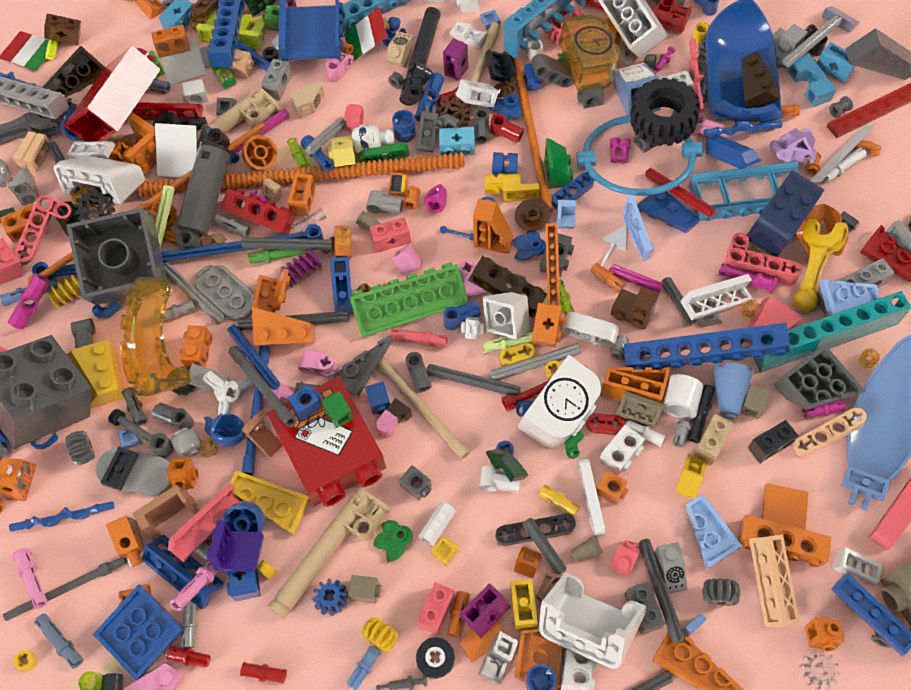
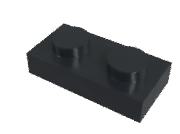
(119, 468)

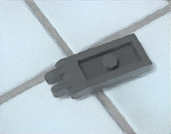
(427, 130)

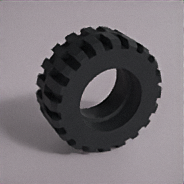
(664, 94)

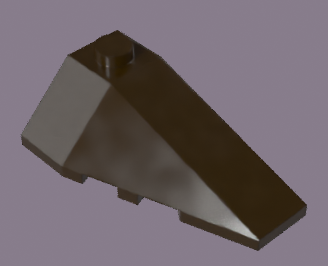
(76, 73)

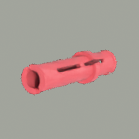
(419, 337)

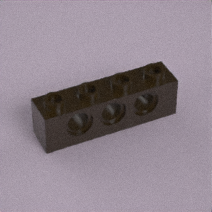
(481, 278)

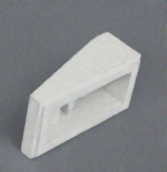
(843, 564)

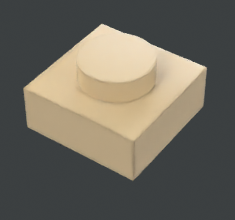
(271, 190)

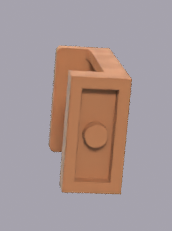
(162, 509)

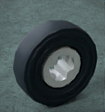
(423, 657)

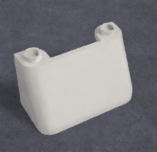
(112, 176)
(588, 624)

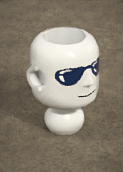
(370, 137)

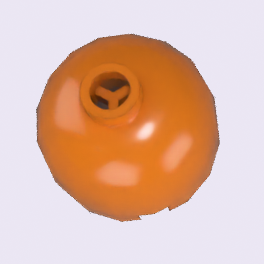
(259, 152)

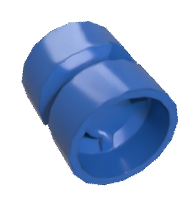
(404, 126)
(499, 161)
(540, 678)

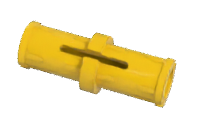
(558, 500)

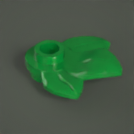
(390, 540)

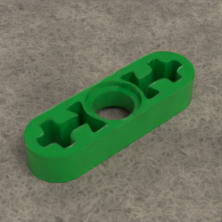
(397, 150)

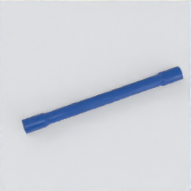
(249, 457)

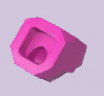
(436, 199)

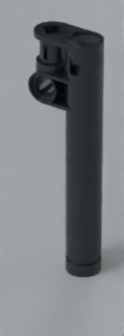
(417, 72)

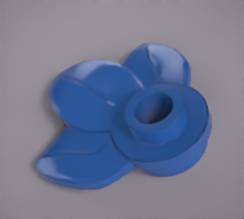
(508, 107)
(527, 245)

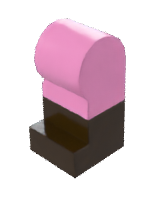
(391, 418)

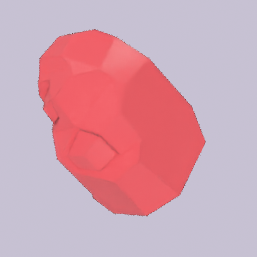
(354, 116)

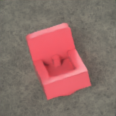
(625, 557)

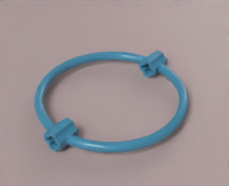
(587, 159)

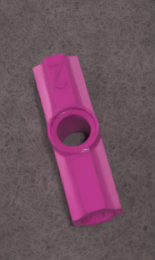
(23, 311)

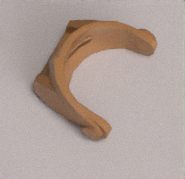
(549, 579)

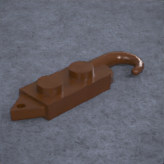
(203, 8)

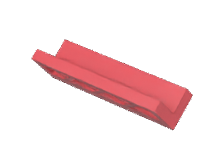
(200, 526)

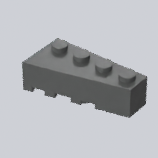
(880, 54)

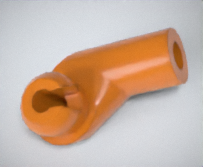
(868, 145)

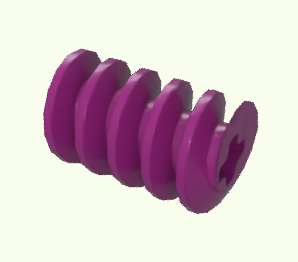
(301, 266)

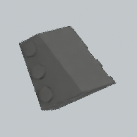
(818, 381)

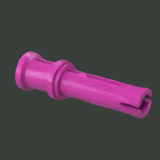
(758, 279)

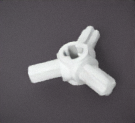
(220, 390)

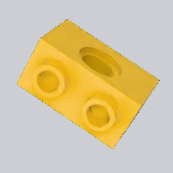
(523, 604)

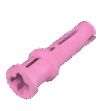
(27, 570)
(204, 576)

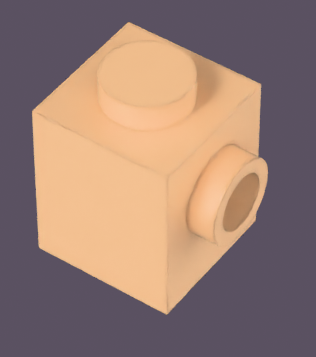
(242, 64)

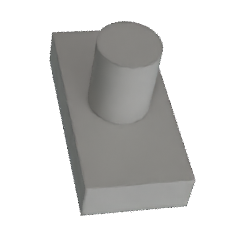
(901, 234)
(198, 374)

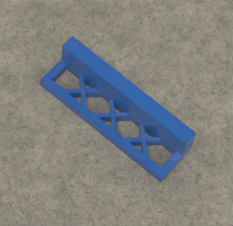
(177, 572)
(873, 613)

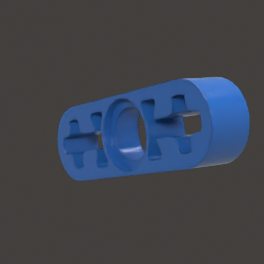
(575, 183)

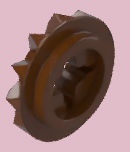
(506, 88)

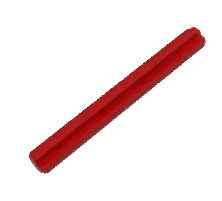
(681, 193)

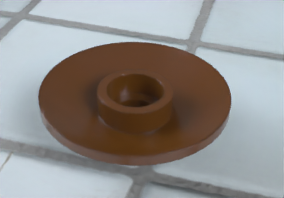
(530, 208)

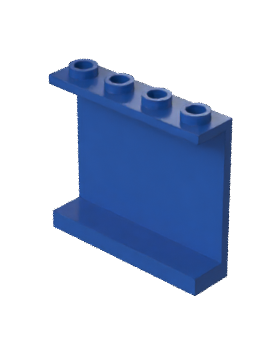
(310, 31)

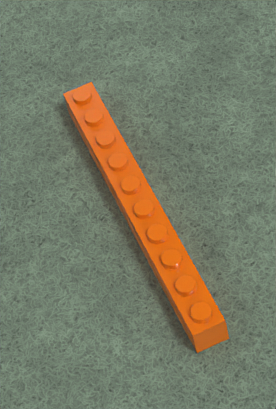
(552, 259)

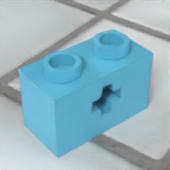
(457, 140)

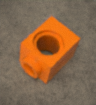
(611, 479)

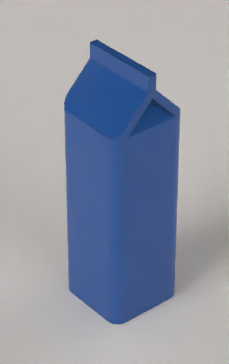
(731, 152)

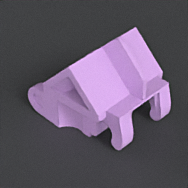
(795, 146)

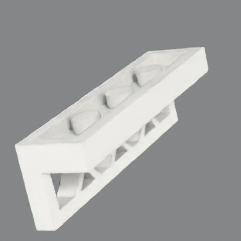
(713, 293)

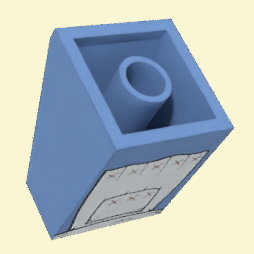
(628, 80)

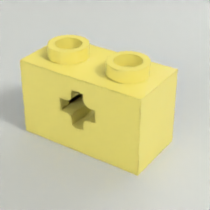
(342, 151)

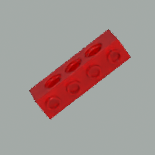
(233, 201)

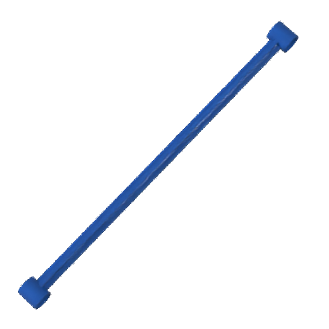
(194, 252)

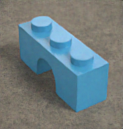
(820, 88)

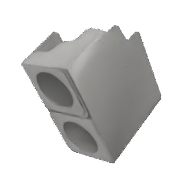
(23, 186)

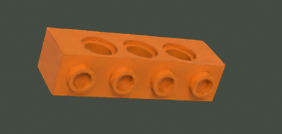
(817, 543)

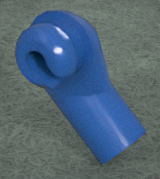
(103, 312)

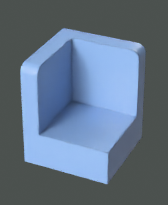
(566, 213)

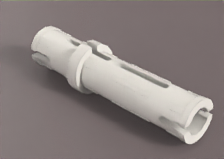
(846, 163)

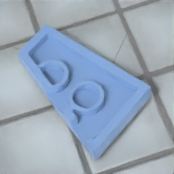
(636, 228)
(843, 295)
(711, 532)

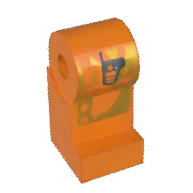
(342, 242)

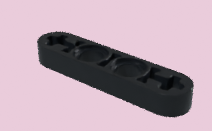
(520, 539)

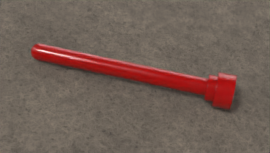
(510, 401)

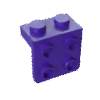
(234, 549)

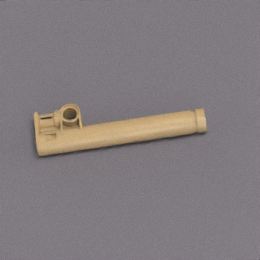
(252, 109)
(359, 511)

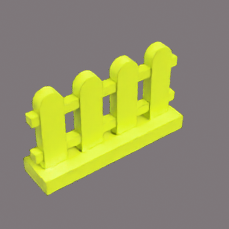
(251, 38)

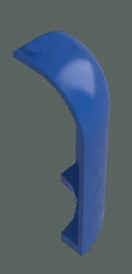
(731, 36)

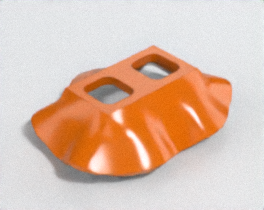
(828, 218)

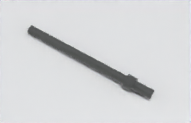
(103, 570)

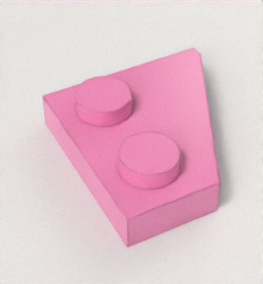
(162, 678)

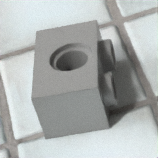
(277, 78)

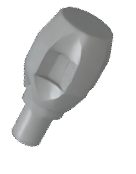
(3, 172)

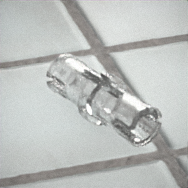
(313, 218)

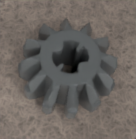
(79, 447)
(721, 592)

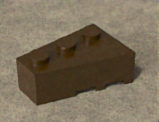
(758, 82)

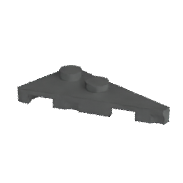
(359, 371)

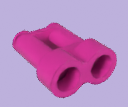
(622, 145)

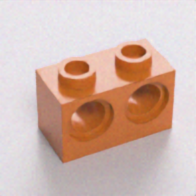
(170, 41)
(301, 194)
(16, 221)

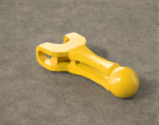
(820, 249)

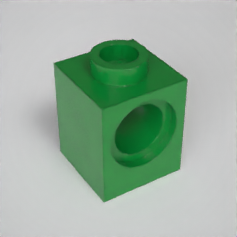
(337, 409)

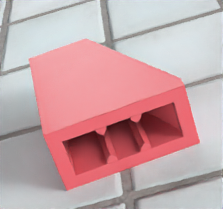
(773, 312)

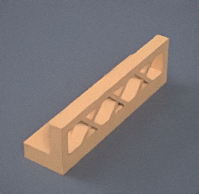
(771, 581)

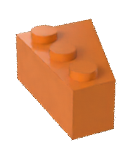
(491, 228)
(276, 329)
(644, 383)

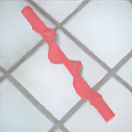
(693, 67)

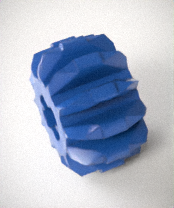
(322, 600)

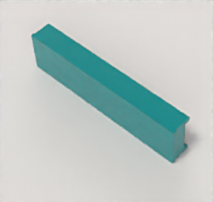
(839, 329)

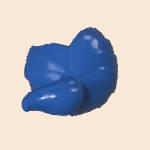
(225, 429)

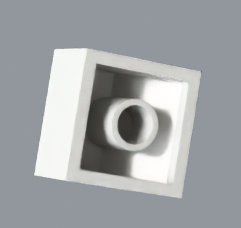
(507, 314)

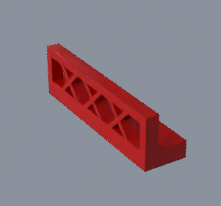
(151, 111)

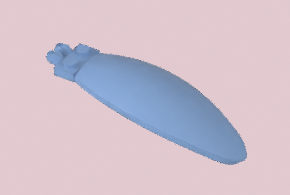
(884, 442)

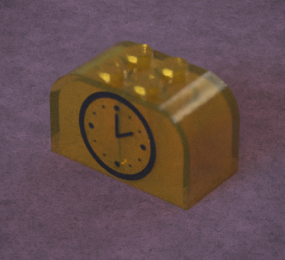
(589, 51)

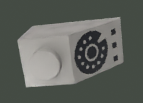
(672, 566)

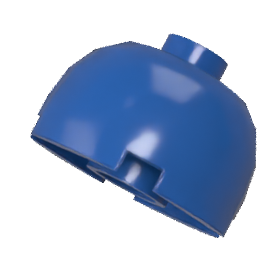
(245, 517)

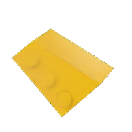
(101, 370)

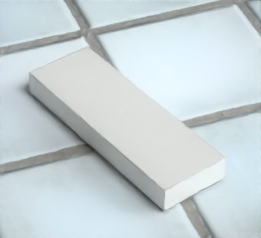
(96, 149)

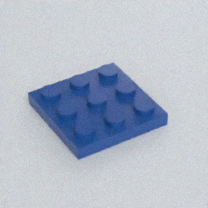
(138, 632)

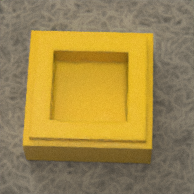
(444, 550)

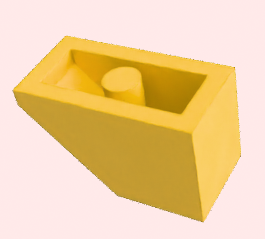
(691, 476)

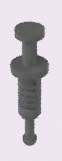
(404, 683)

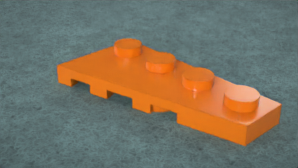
(692, 665)

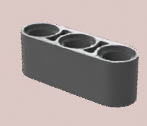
(552, 70)

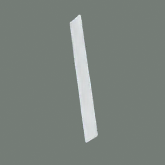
(838, 157)

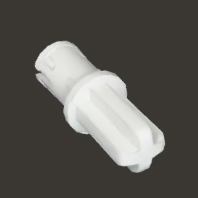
(648, 434)

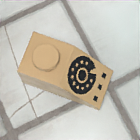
(399, 49)
(307, 99)

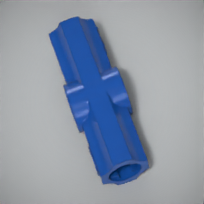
(432, 89)

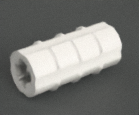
(437, 524)

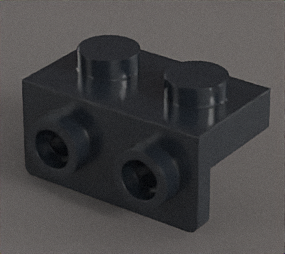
(500, 65)

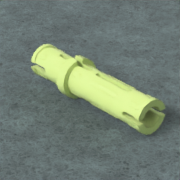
(505, 342)

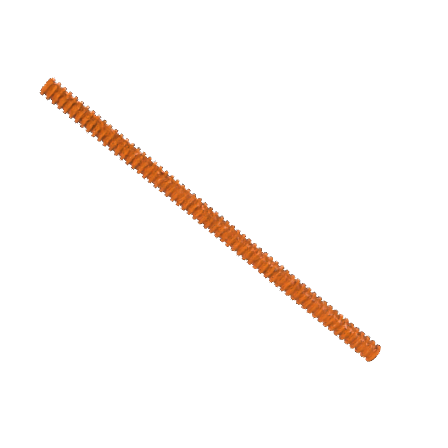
(282, 176)

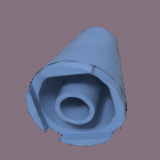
(731, 387)

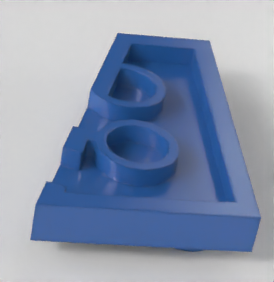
(669, 210)

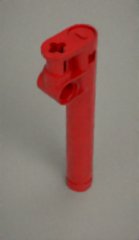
(668, 12)

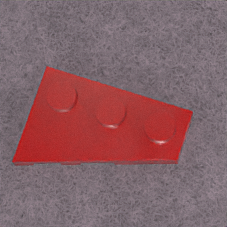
(885, 247)

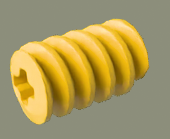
(64, 291)

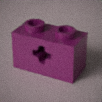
(455, 59)
(485, 610)

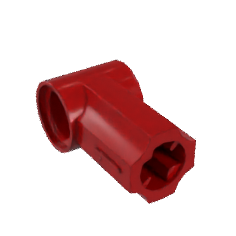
(501, 127)

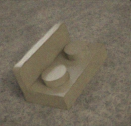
(639, 409)

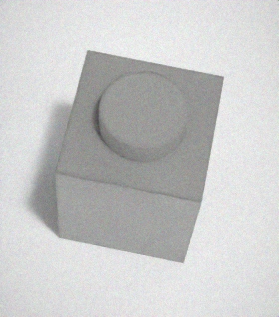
(792, 38)

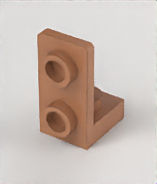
(261, 436)

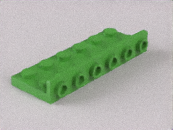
(408, 299)

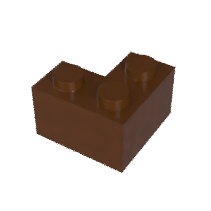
(635, 308)

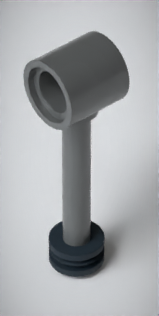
(118, 417)

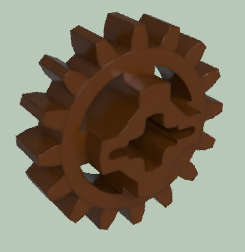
(448, 108)

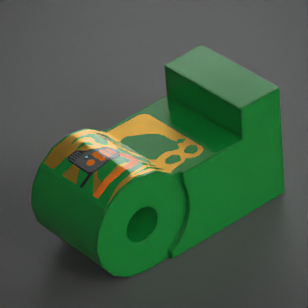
(223, 75)

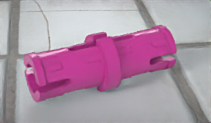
(825, 409)

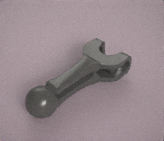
(28, 122)

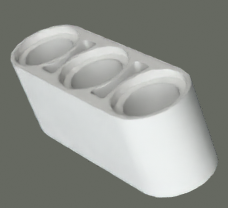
(590, 329)

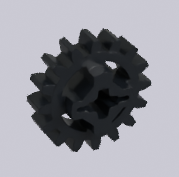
(100, 203)

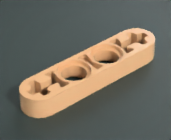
(832, 435)

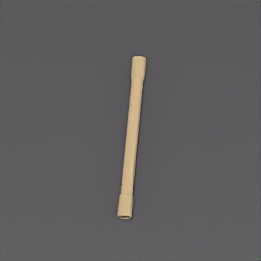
(491, 36)
(454, 443)

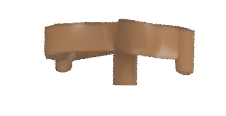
(219, 238)

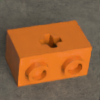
(545, 314)

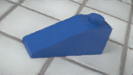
(341, 284)

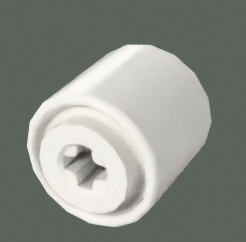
(682, 396)

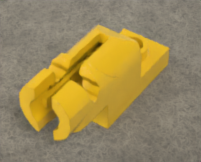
(511, 187)

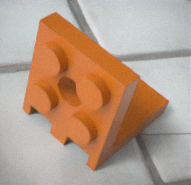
(146, 145)

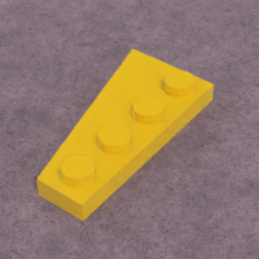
(278, 503)

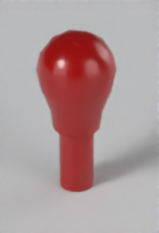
(449, 95)

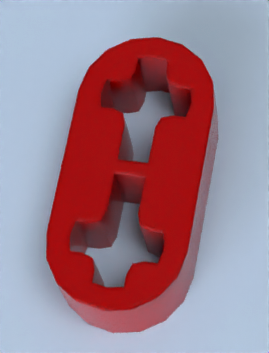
(605, 423)

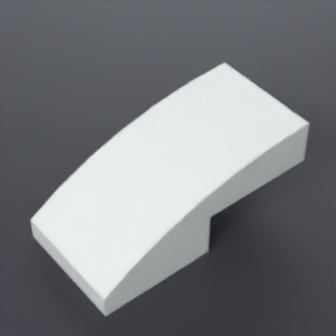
(465, 33)

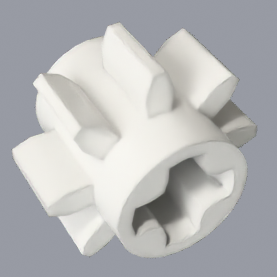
(472, 328)

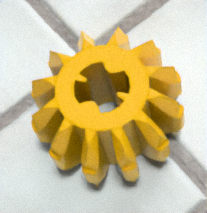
(379, 634)

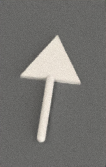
(617, 239)

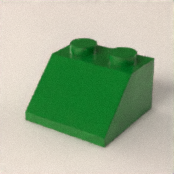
(557, 165)

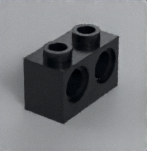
(773, 441)

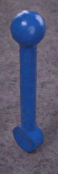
(443, 229)

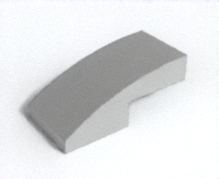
(497, 657)

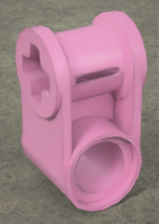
(338, 66)
(471, 289)
(317, 363)

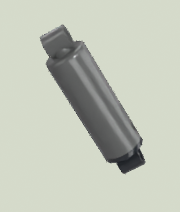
(203, 189)

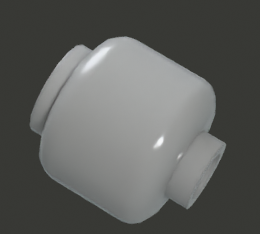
(186, 442)

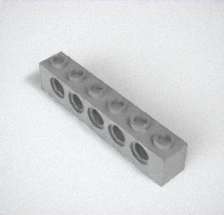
(32, 98)

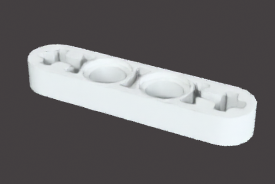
(591, 498)

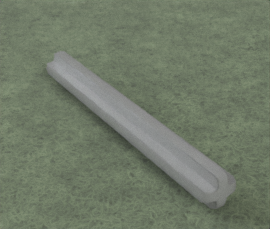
(811, 41)
(194, 294)
(534, 362)

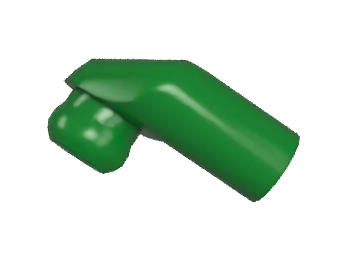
(571, 445)

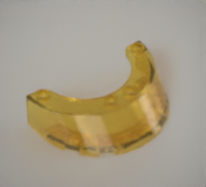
(144, 345)

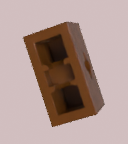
(62, 29)

